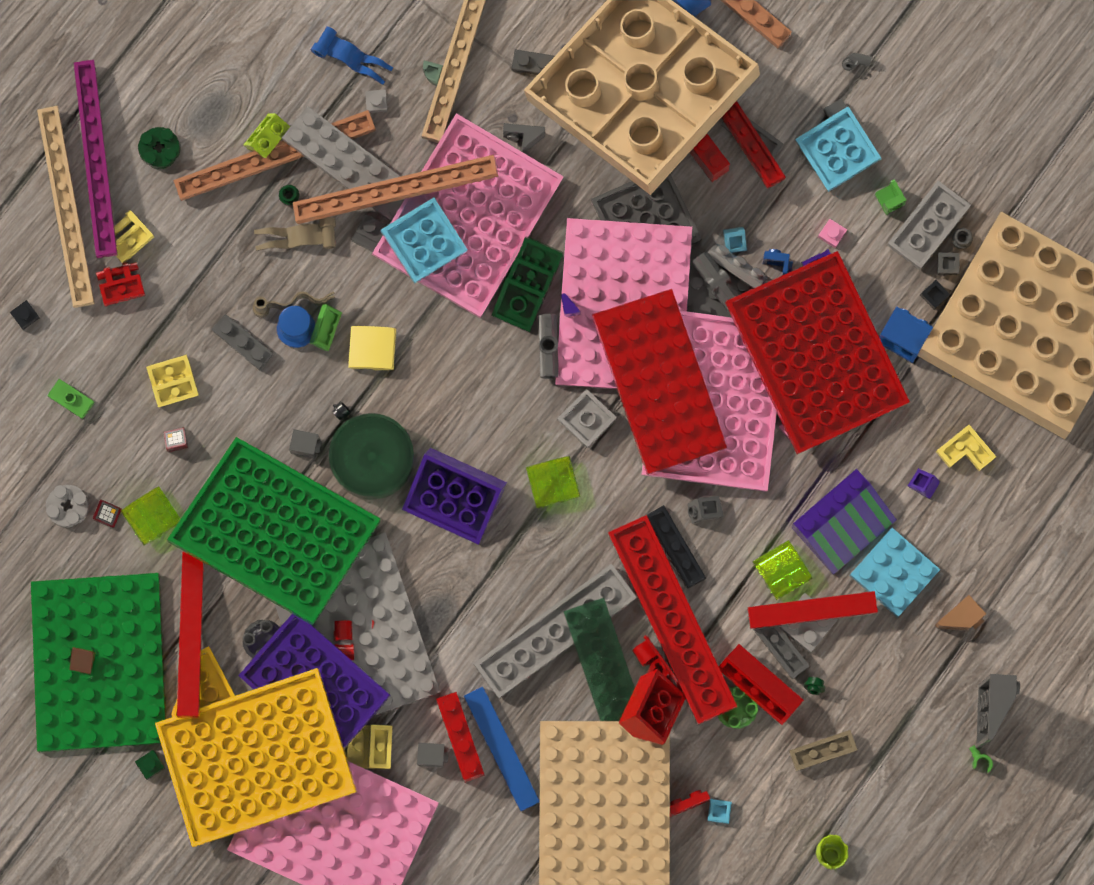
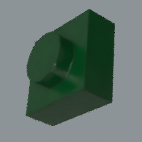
(150, 764)

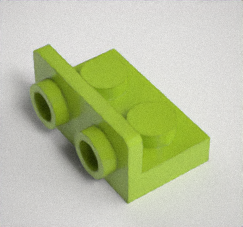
(267, 135)

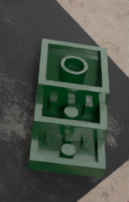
(527, 284)

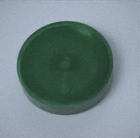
(371, 456)

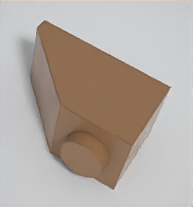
(963, 616)

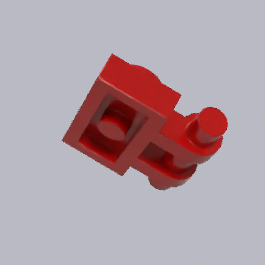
(121, 289)

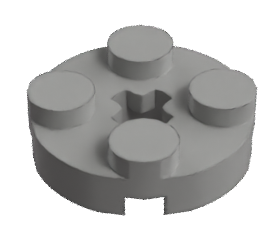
(61, 495)

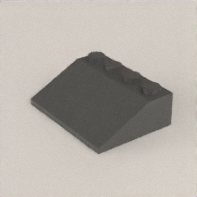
(995, 699)

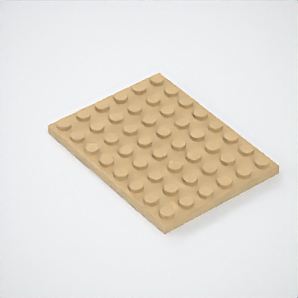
(602, 806)

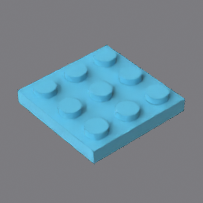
(838, 149)
(424, 240)
(895, 572)

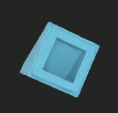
(735, 239)

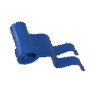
(347, 53)

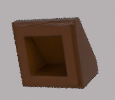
(82, 660)

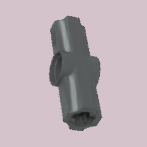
(714, 278)
(548, 333)

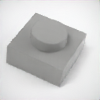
(376, 101)

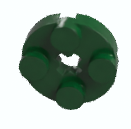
(150, 139)

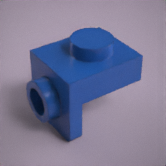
(776, 258)

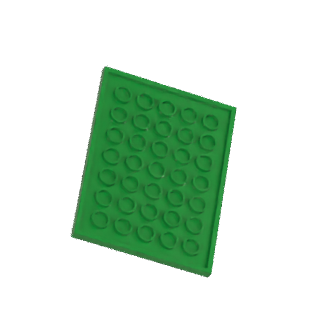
(274, 530)
(126, 687)

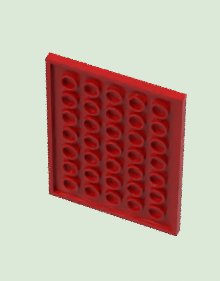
(817, 352)

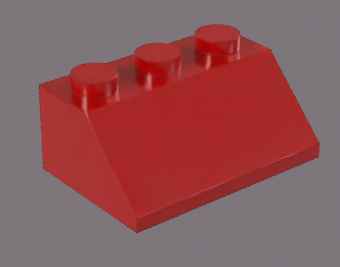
(652, 708)

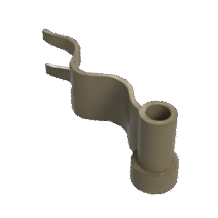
(302, 235)
(264, 310)

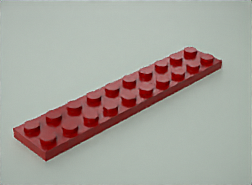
(672, 620)

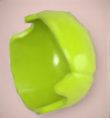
(832, 852)

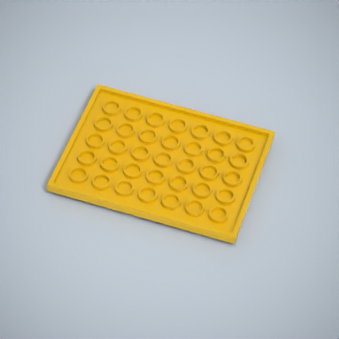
(256, 758)

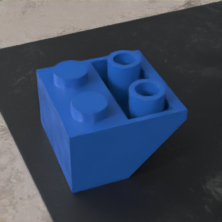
(905, 334)

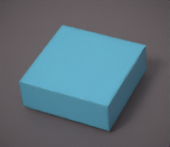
(719, 811)

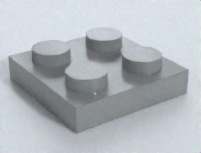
(587, 418)
(808, 633)

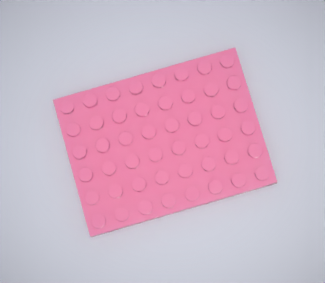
(486, 214)
(607, 268)
(740, 406)
(346, 840)

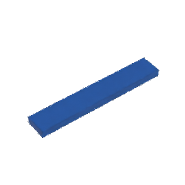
(501, 749)

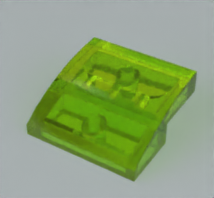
(553, 481)
(151, 515)
(782, 570)

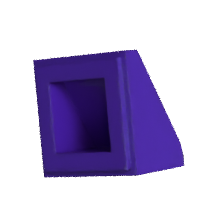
(569, 307)
(924, 483)

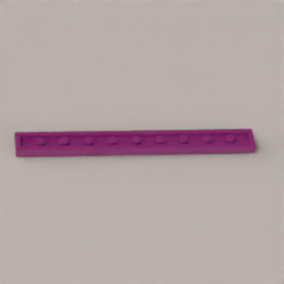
(95, 159)

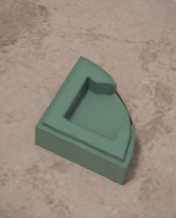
(432, 71)

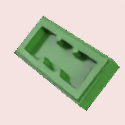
(325, 327)
(70, 399)

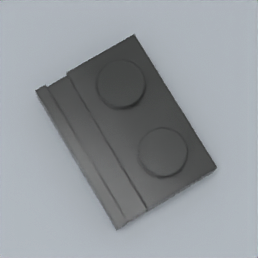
(368, 233)

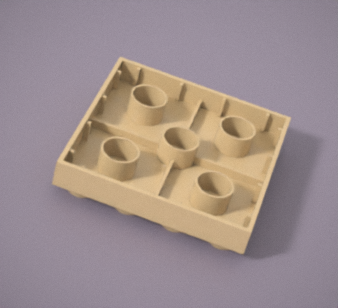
(642, 86)
(1022, 326)

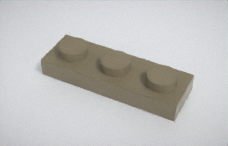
(823, 750)

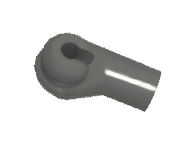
(854, 60)

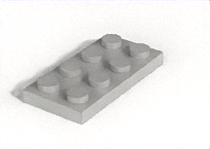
(929, 225)

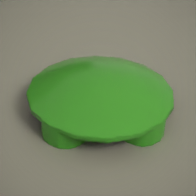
(743, 714)

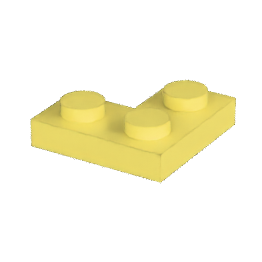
(969, 444)

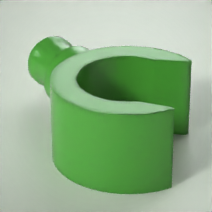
(977, 755)

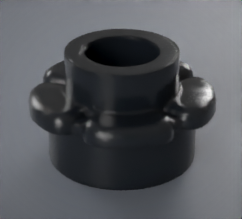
(341, 411)

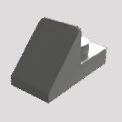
(530, 134)

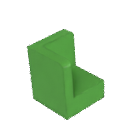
(890, 197)

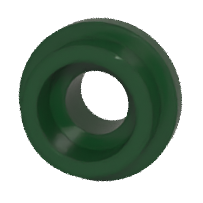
(288, 189)
(814, 685)

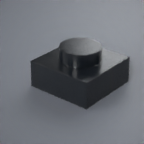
(935, 294)
(24, 315)

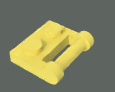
(133, 239)

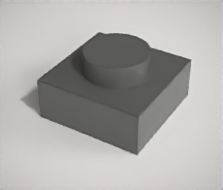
(948, 263)

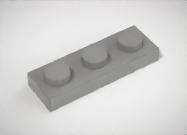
(737, 266)

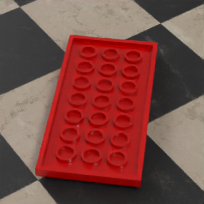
(659, 381)

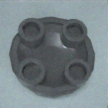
(257, 635)

